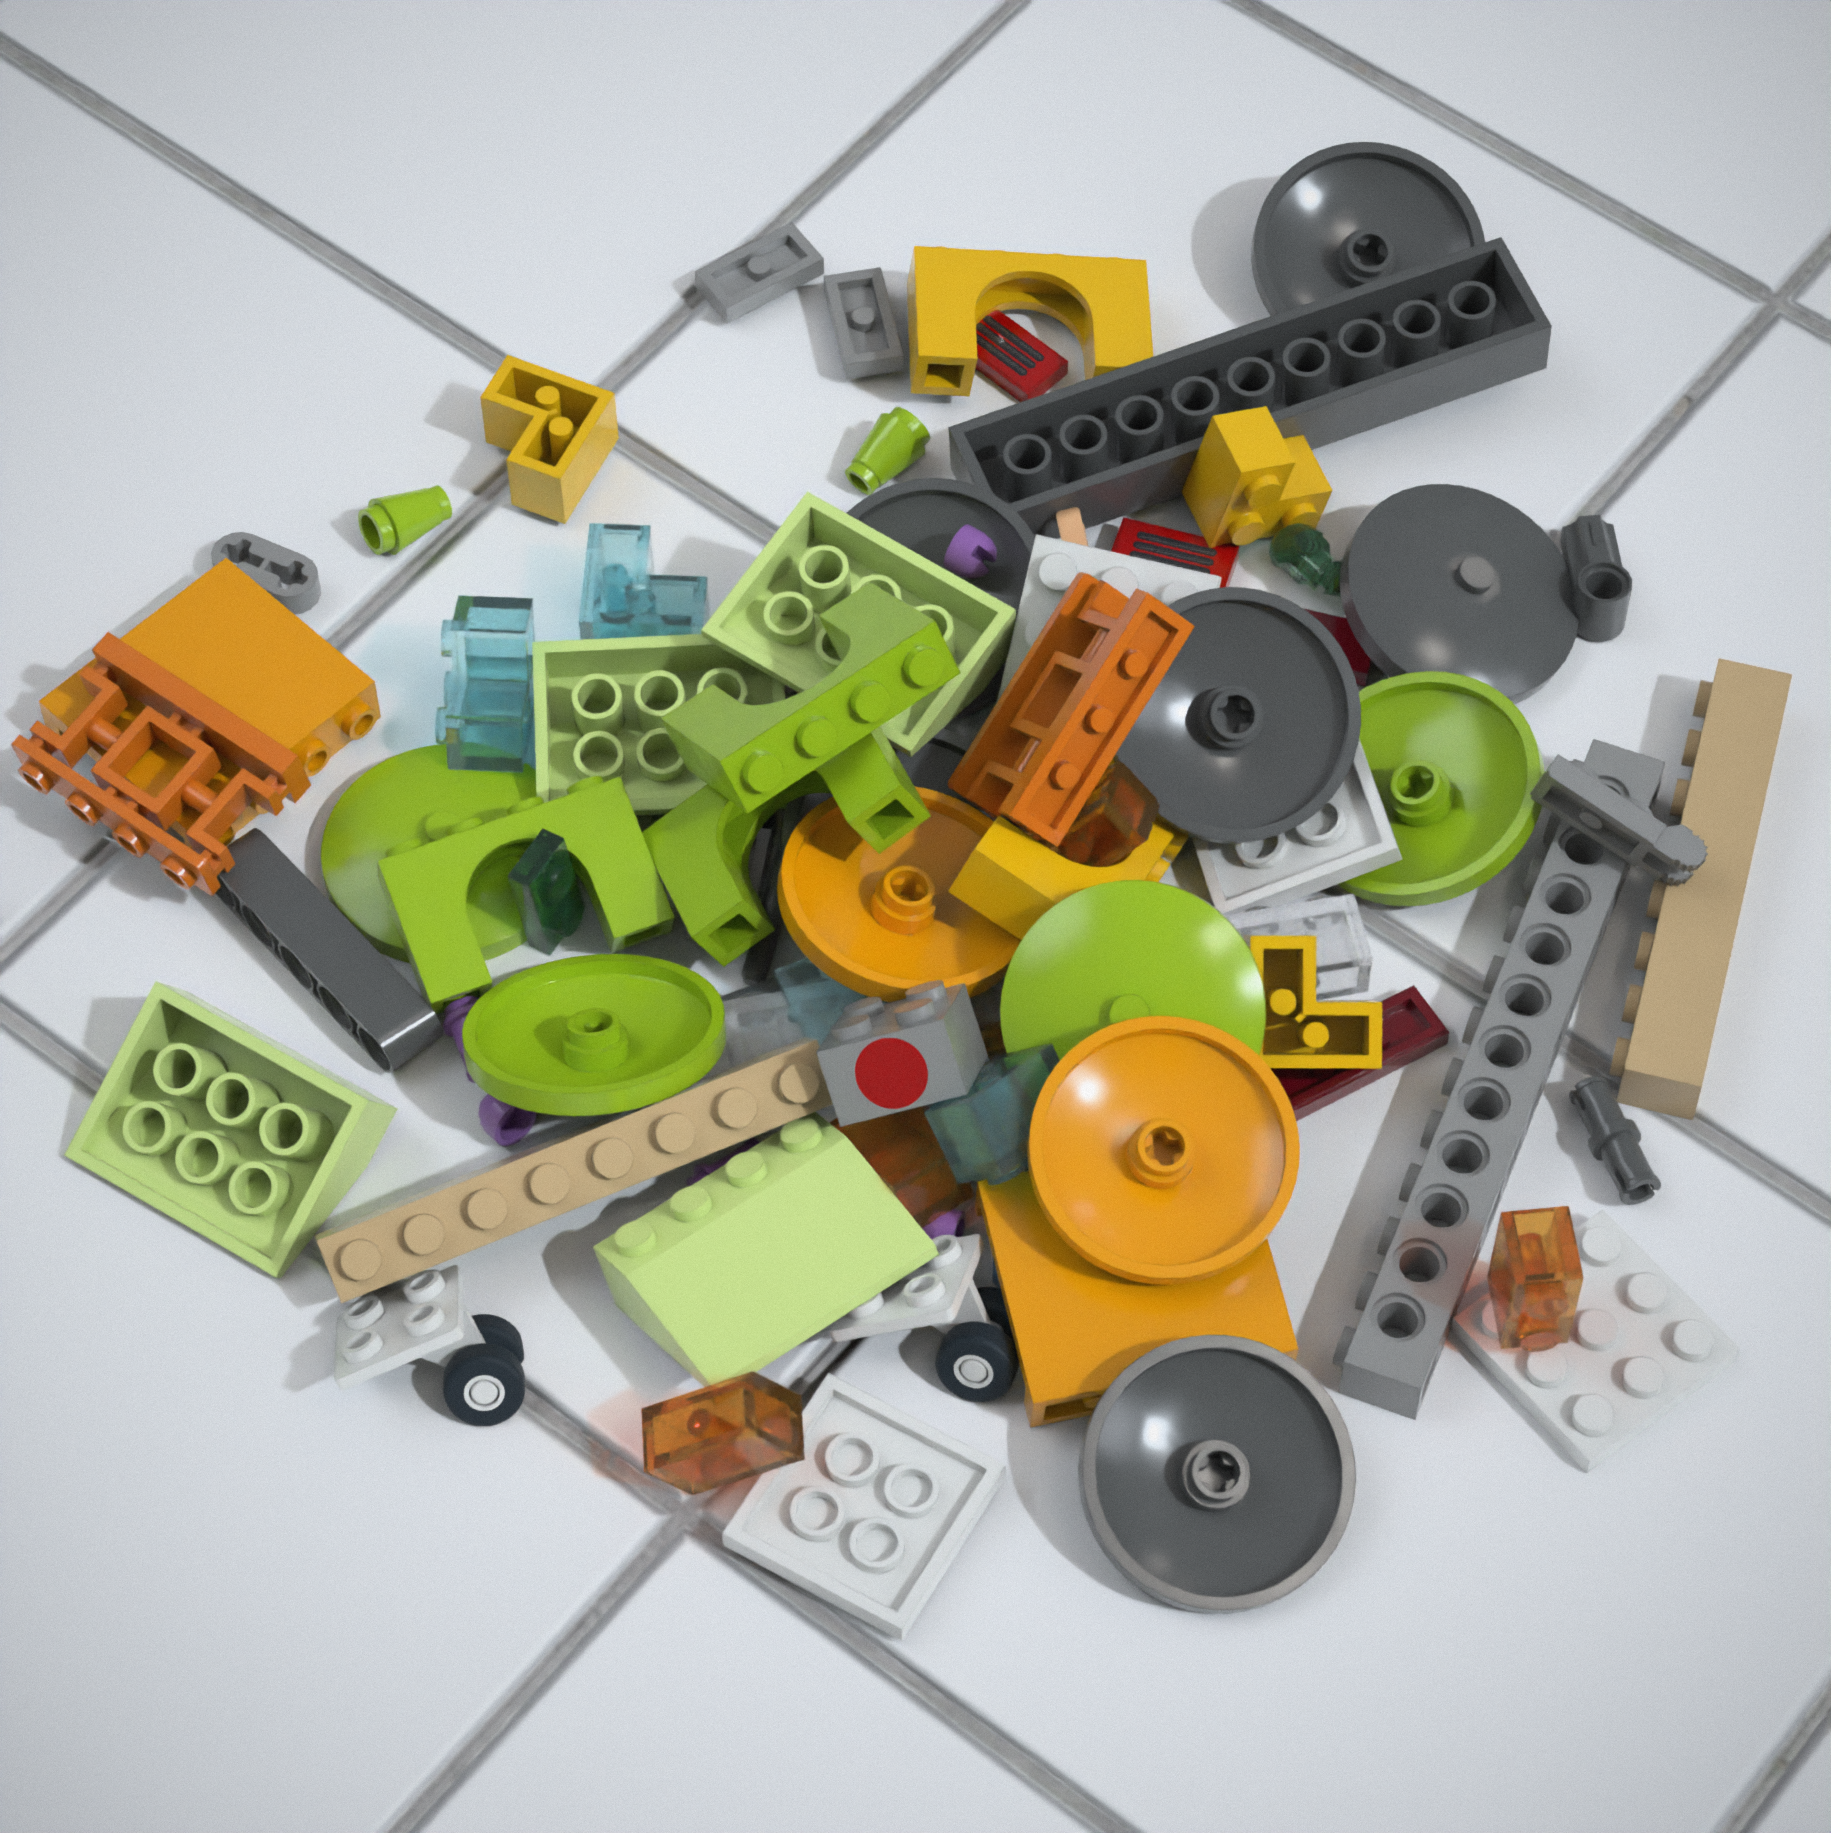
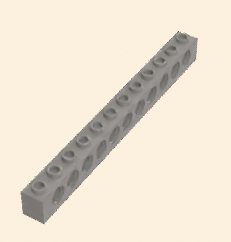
(1399, 1370)

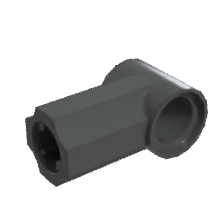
(1597, 577)

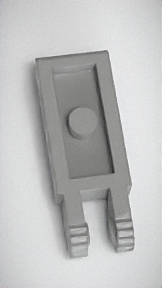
(1619, 822)

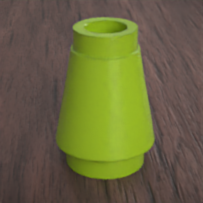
(888, 449)
(402, 518)

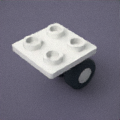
(432, 1323)
(978, 1350)

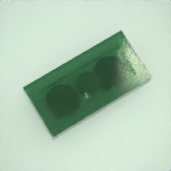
(546, 892)

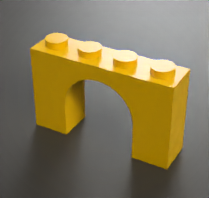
(956, 288)
(1020, 879)

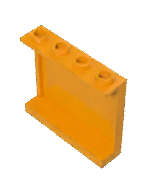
(252, 660)
(1086, 1326)

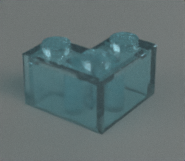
(626, 597)
(490, 684)
(989, 1126)

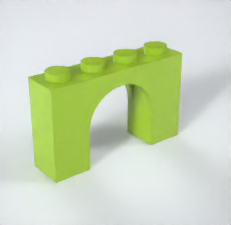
(756, 751)
(708, 840)
(432, 882)

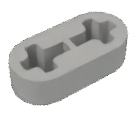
(270, 567)

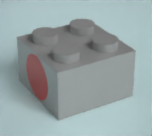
(902, 1052)

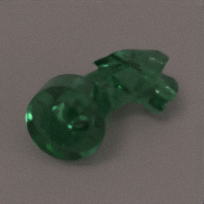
(1306, 557)

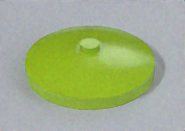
(1453, 782)
(420, 799)
(1127, 956)
(594, 1034)

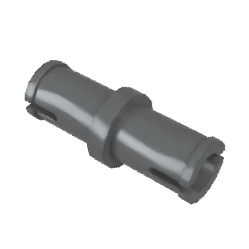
(1614, 1140)

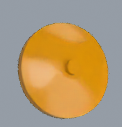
(889, 915)
(1163, 1150)

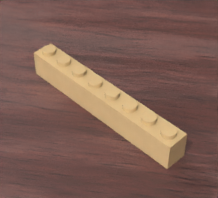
(1699, 919)
(573, 1170)

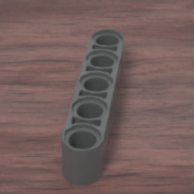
(326, 953)

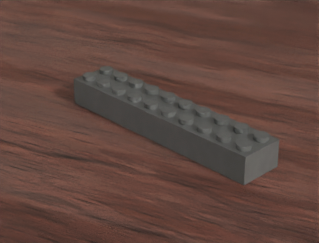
(1316, 367)

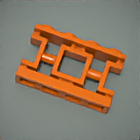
(1070, 706)
(187, 724)

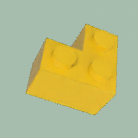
(554, 431)
(1253, 480)
(1308, 1030)

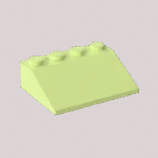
(821, 560)
(604, 705)
(228, 1129)
(762, 1252)

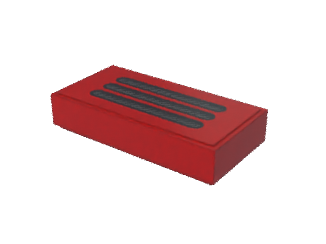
(1016, 358)
(1176, 549)

